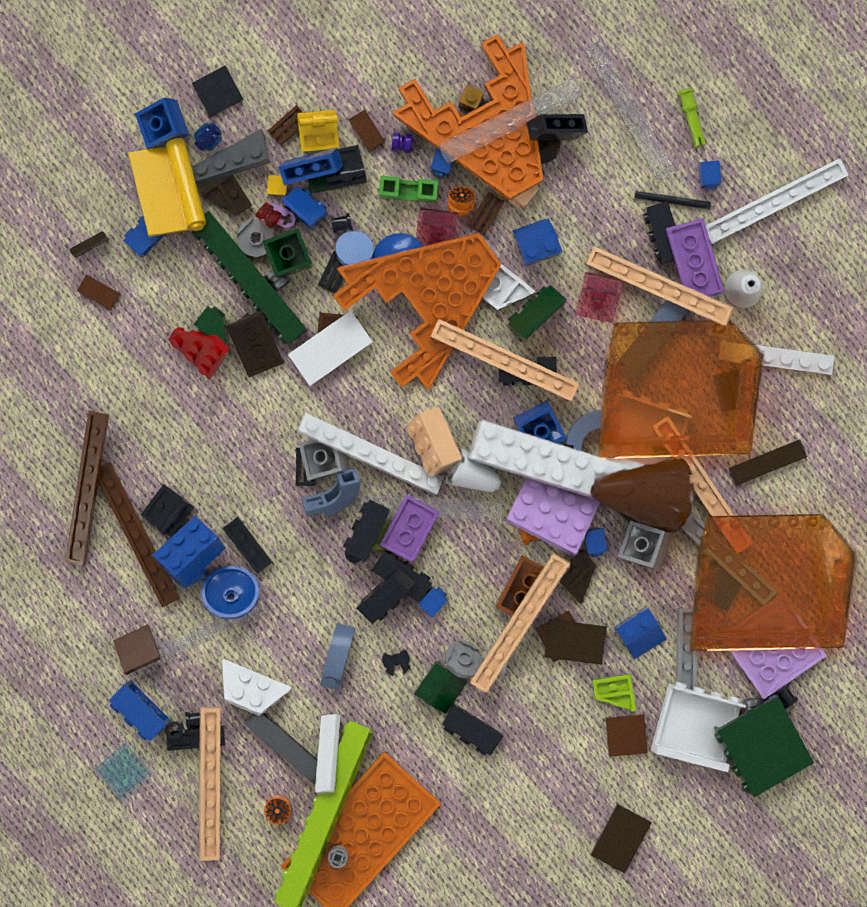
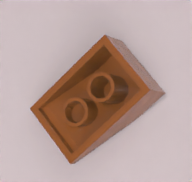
(518, 585)

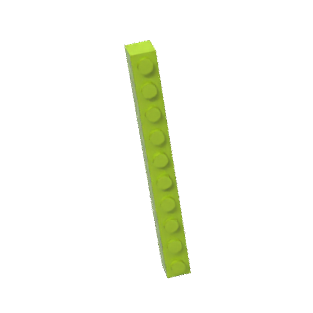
(323, 818)

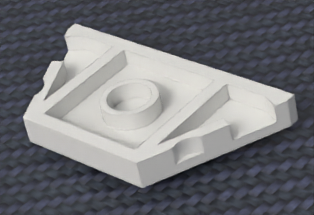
(506, 289)
(250, 689)

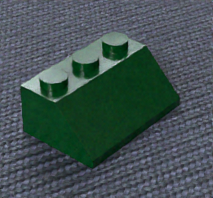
(536, 312)

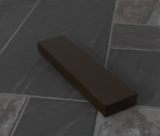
(767, 462)

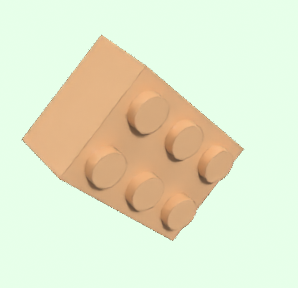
(433, 442)

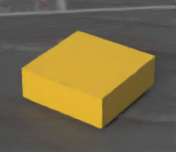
(276, 186)

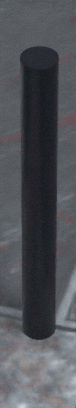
(672, 200)

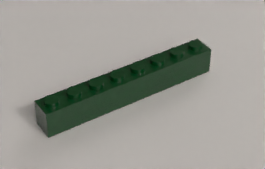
(250, 279)

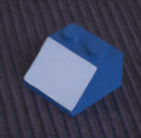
(161, 122)
(305, 208)
(537, 242)
(541, 423)
(640, 632)

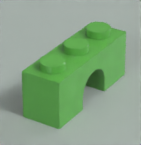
(416, 191)

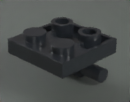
(352, 171)
(167, 510)

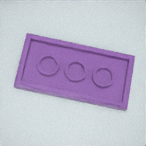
(695, 257)

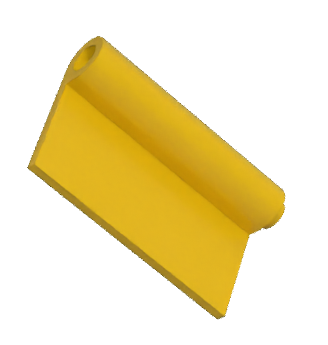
(167, 189)

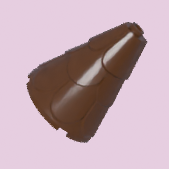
(650, 493)

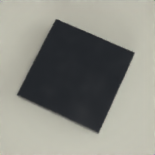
(217, 91)

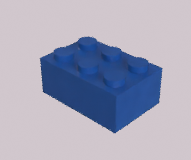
(189, 551)
(139, 711)

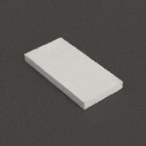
(330, 348)

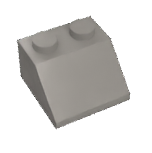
(322, 460)
(645, 546)

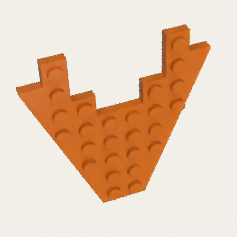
(506, 164)
(438, 281)

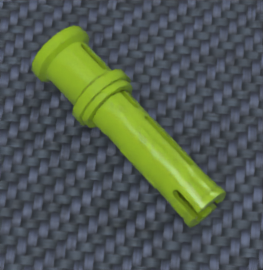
(689, 108)

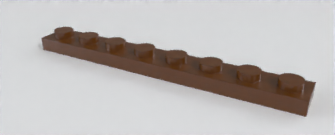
(87, 487)
(136, 535)

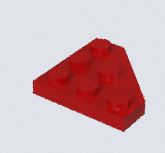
(201, 350)

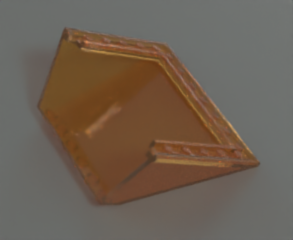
(679, 390)
(771, 584)

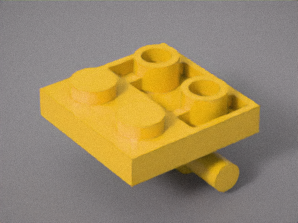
(318, 130)

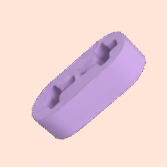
(285, 213)

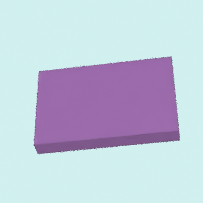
(409, 528)

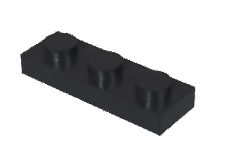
(247, 545)
(190, 739)

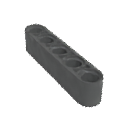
(284, 745)

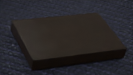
(255, 343)
(575, 641)
(620, 838)

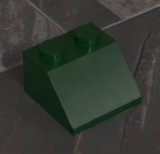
(287, 253)
(213, 322)
(440, 687)

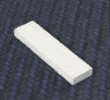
(327, 753)

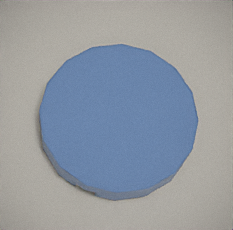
(353, 247)

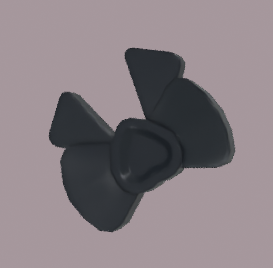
(395, 659)

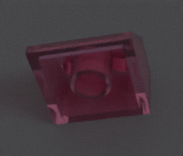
(435, 226)
(598, 297)

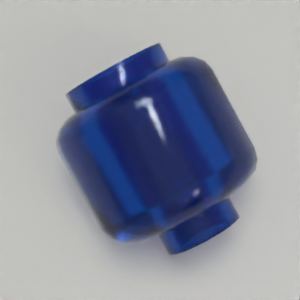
(208, 136)

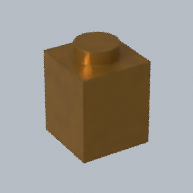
(471, 98)

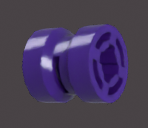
(397, 142)

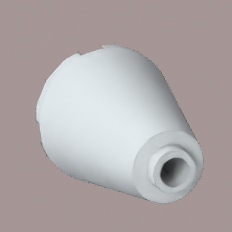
(743, 288)
(473, 475)

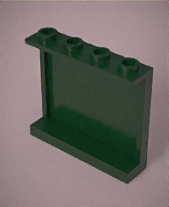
(763, 746)

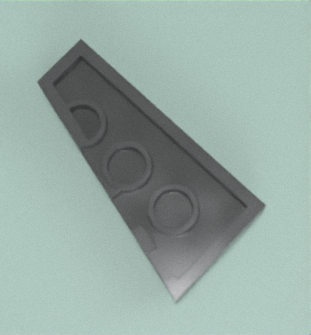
(236, 158)

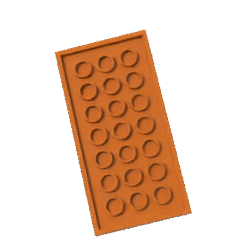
(373, 826)

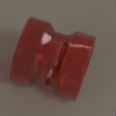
(268, 215)

